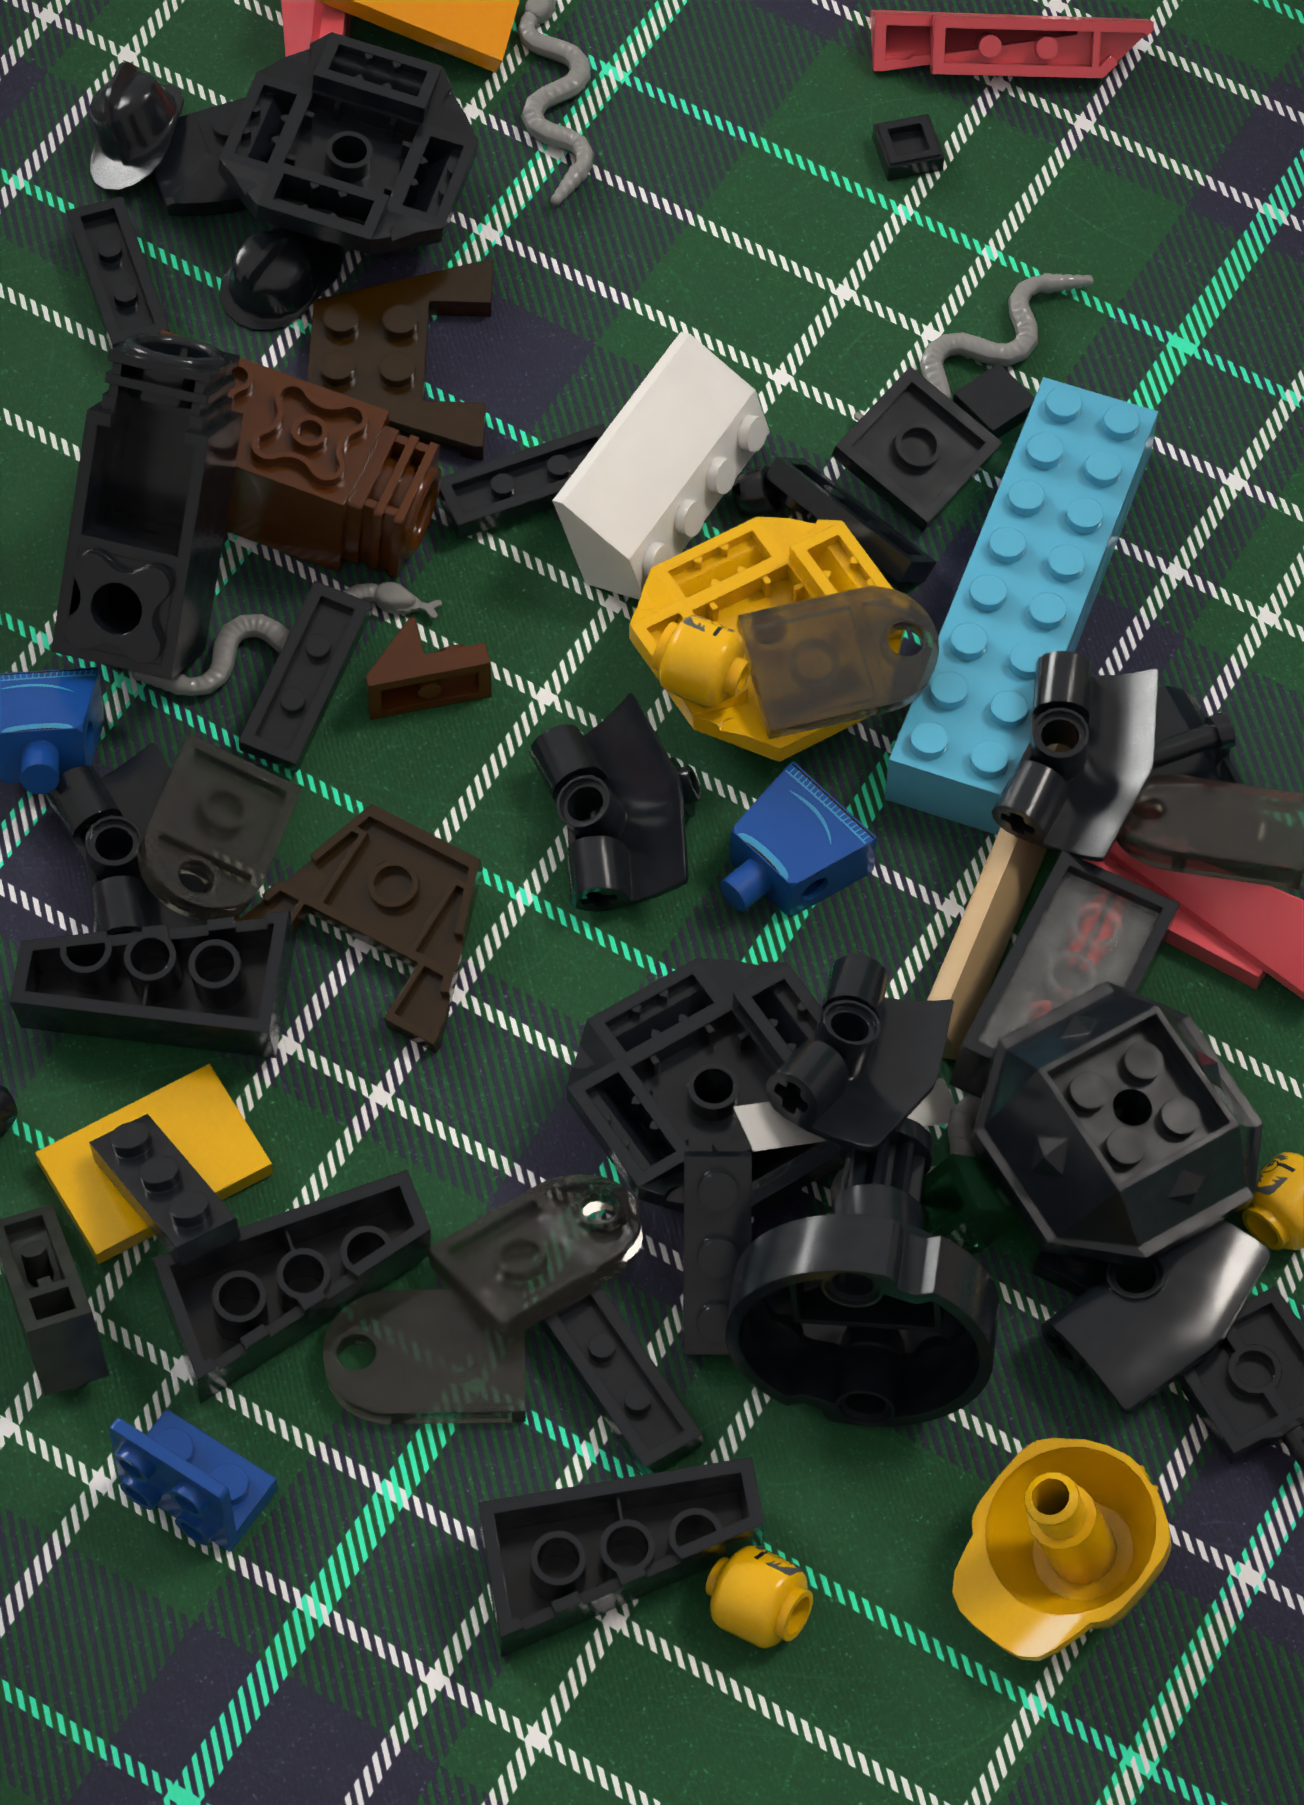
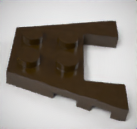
(377, 344)
(398, 895)

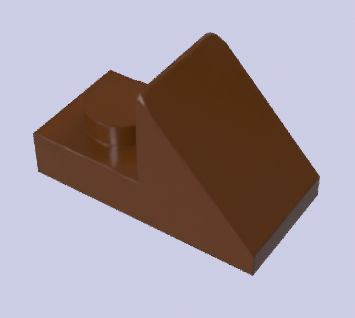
(414, 681)

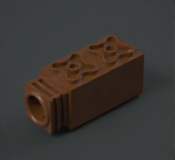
(326, 474)

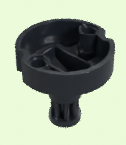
(866, 1303)

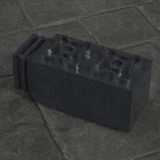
(150, 507)

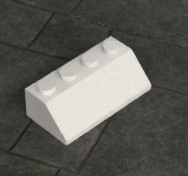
(660, 467)

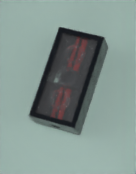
(1077, 936)

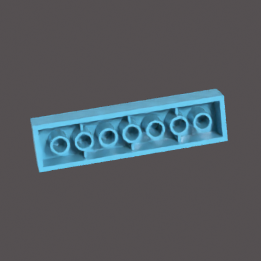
(1021, 599)

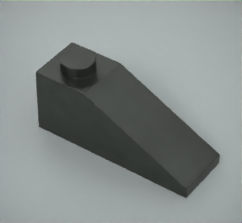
(50, 1301)

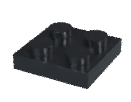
(916, 449)

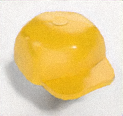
(1061, 1547)

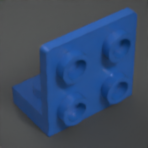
(191, 1478)

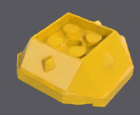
(742, 572)

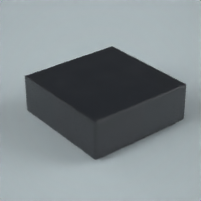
(908, 147)
(995, 400)

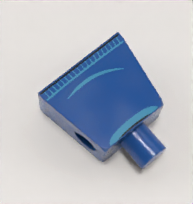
(48, 725)
(796, 847)

